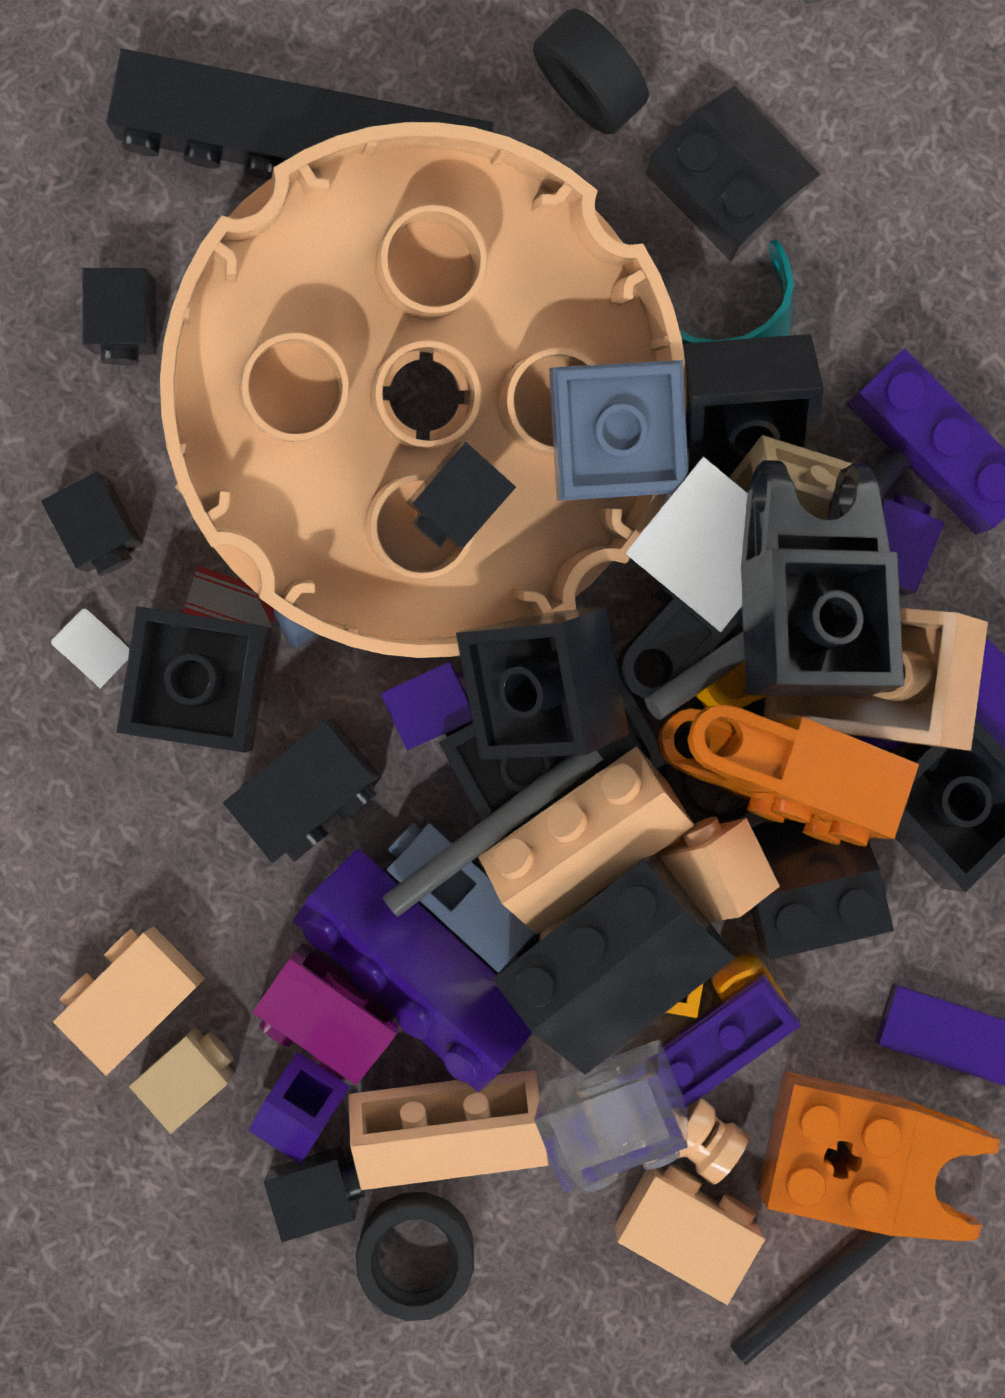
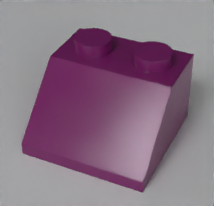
(326, 1016)

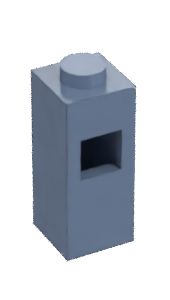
(464, 900)

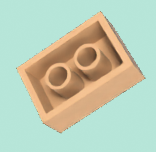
(938, 695)

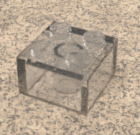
(613, 1118)

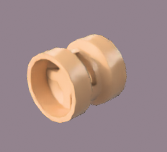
(711, 1143)

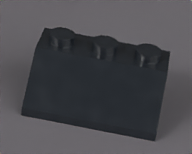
(614, 966)

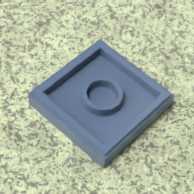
(618, 429)

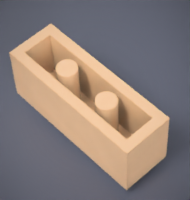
(585, 841)
(445, 1130)

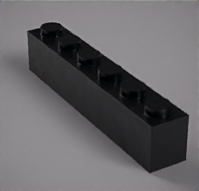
(239, 115)

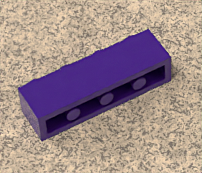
(414, 971)

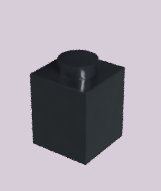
(119, 314)
(458, 497)
(93, 524)
(313, 1194)

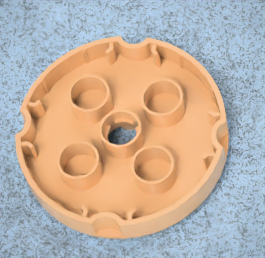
(315, 305)

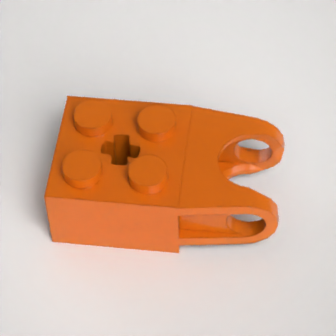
(795, 771)
(889, 1165)

